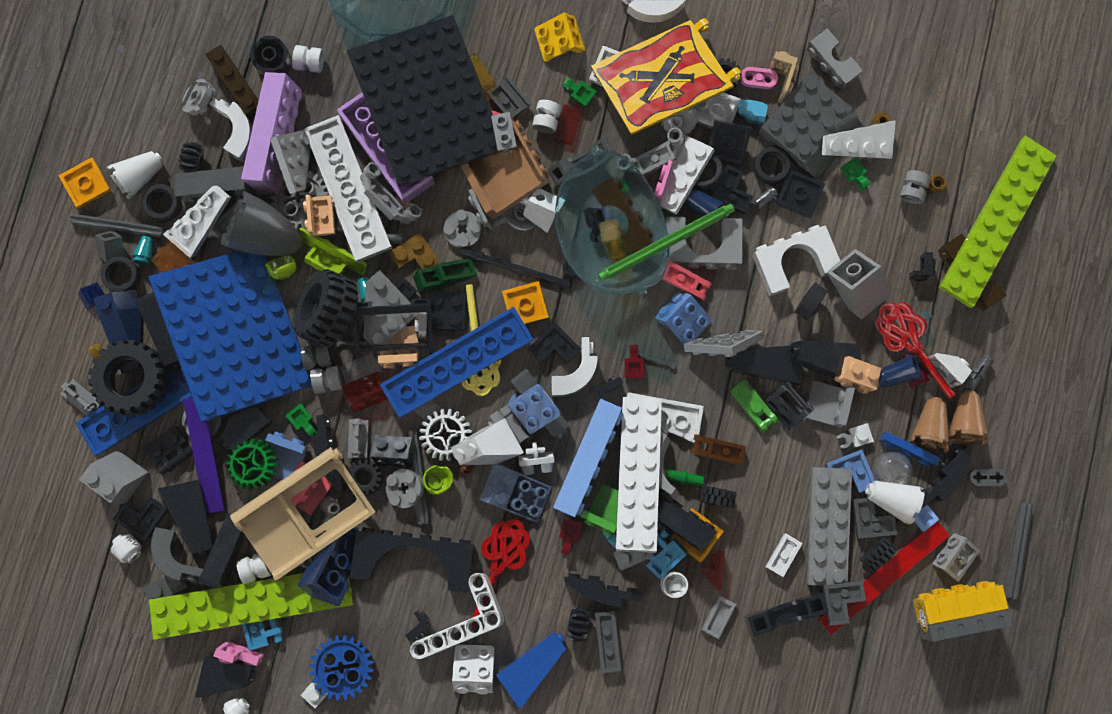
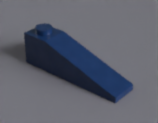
(120, 319)
(329, 570)

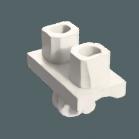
(534, 457)

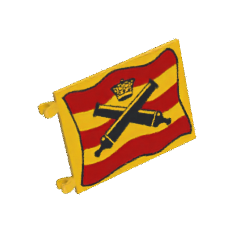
(663, 76)

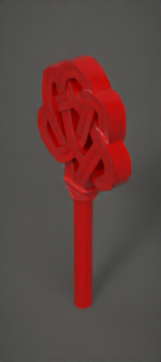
(886, 325)
(516, 536)

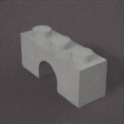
(840, 72)

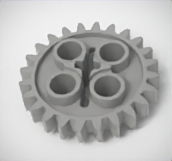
(299, 216)

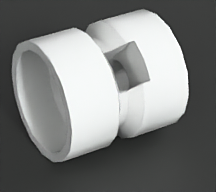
(305, 58)
(547, 114)
(252, 568)
(674, 584)

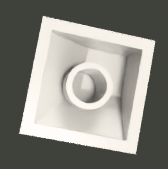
(952, 368)

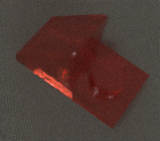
(715, 575)

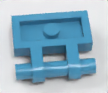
(668, 557)
(257, 636)

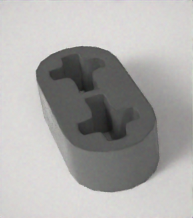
(986, 482)

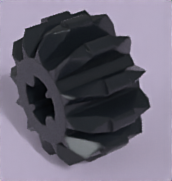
(191, 157)
(578, 625)

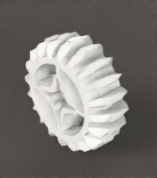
(436, 436)

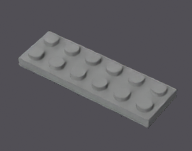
(829, 526)

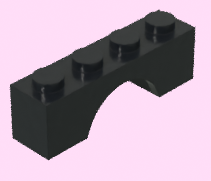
(786, 613)

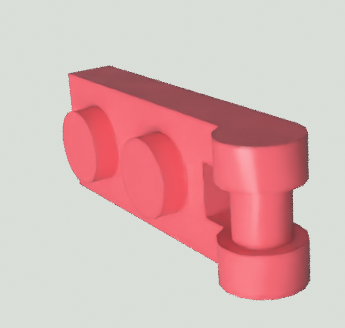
(686, 281)

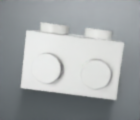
(473, 669)

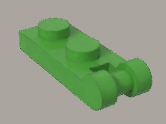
(753, 405)

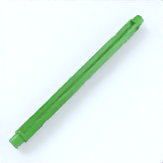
(666, 242)

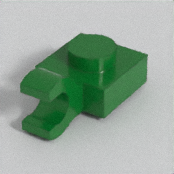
(580, 92)
(854, 171)
(301, 419)

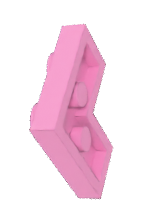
(230, 652)

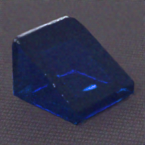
(89, 292)

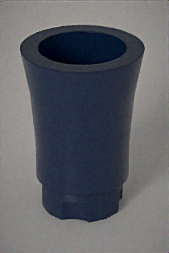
(702, 202)
(900, 372)

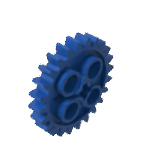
(338, 649)

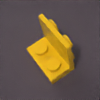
(559, 36)

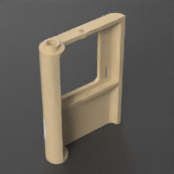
(279, 529)

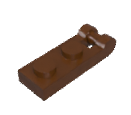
(718, 449)

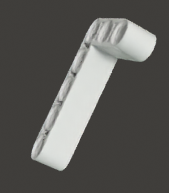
(465, 627)

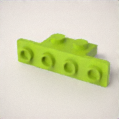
(328, 256)

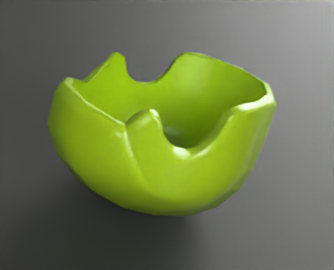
(281, 267)
(437, 479)

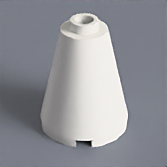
(135, 172)
(896, 499)

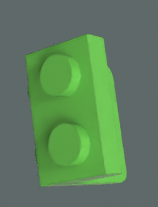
(603, 510)

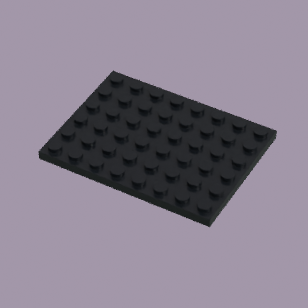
(425, 100)

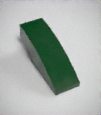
(444, 275)

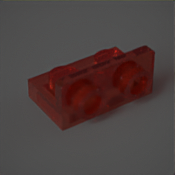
(364, 392)

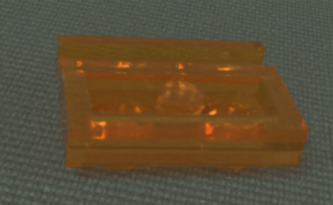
(171, 257)

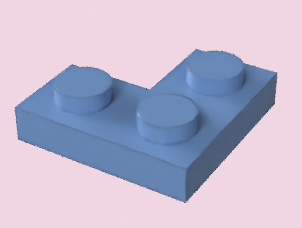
(860, 469)

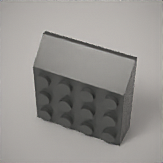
(804, 120)

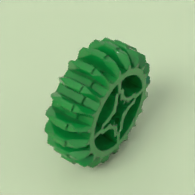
(244, 478)

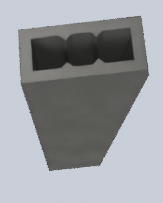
(524, 382)

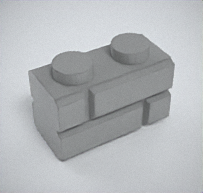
(517, 429)

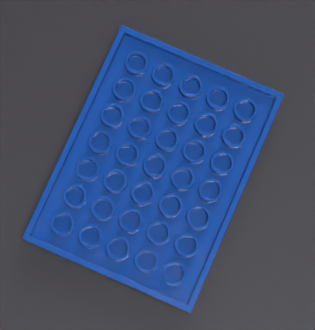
(230, 333)

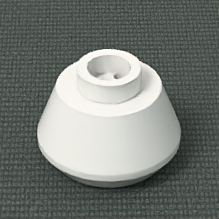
(236, 706)

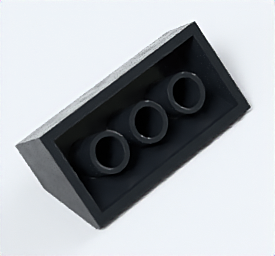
(685, 524)

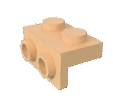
(319, 215)
(859, 375)

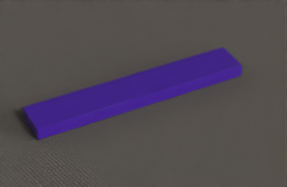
(204, 459)

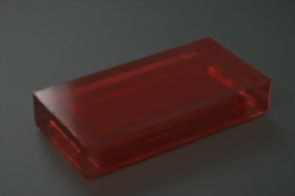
(567, 124)

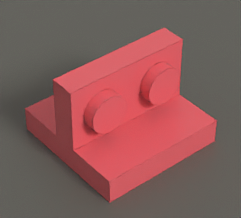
(311, 496)

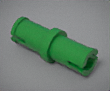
(684, 478)

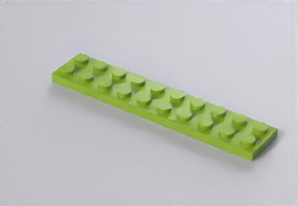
(997, 222)
(234, 606)

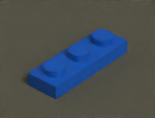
(908, 449)

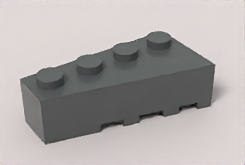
(194, 185)

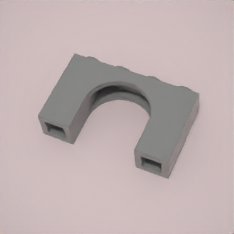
(728, 255)

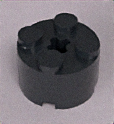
(270, 56)

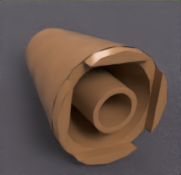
(968, 421)
(932, 427)

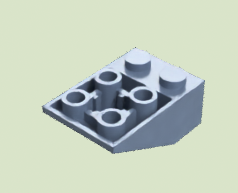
(515, 493)

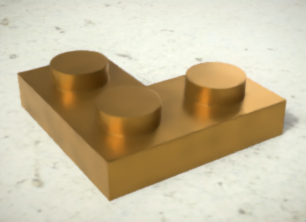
(414, 249)

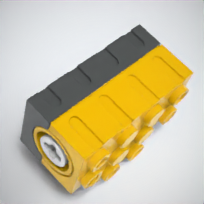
(961, 611)

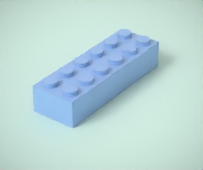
(587, 458)

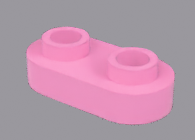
(758, 76)

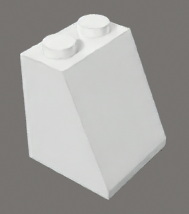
(488, 446)

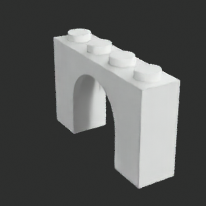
(769, 258)

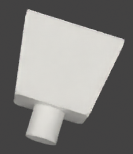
(540, 209)

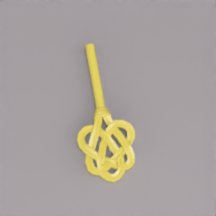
(486, 379)

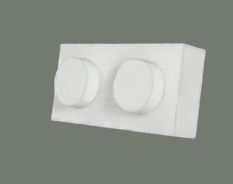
(783, 555)

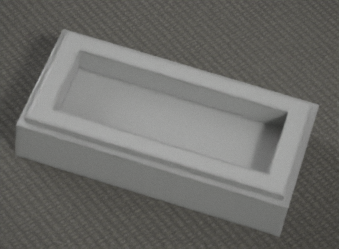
(718, 617)

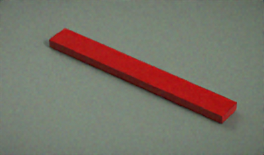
(893, 569)

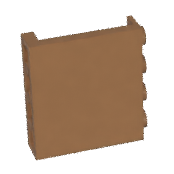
(506, 178)

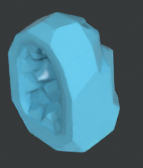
(752, 111)

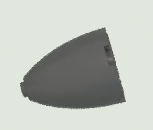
(260, 229)

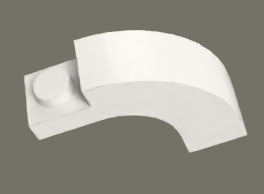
(654, 10)
(242, 128)
(573, 383)

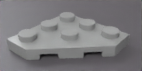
(293, 158)
(381, 328)
(724, 343)

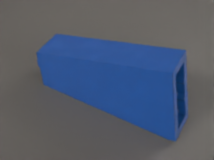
(529, 669)

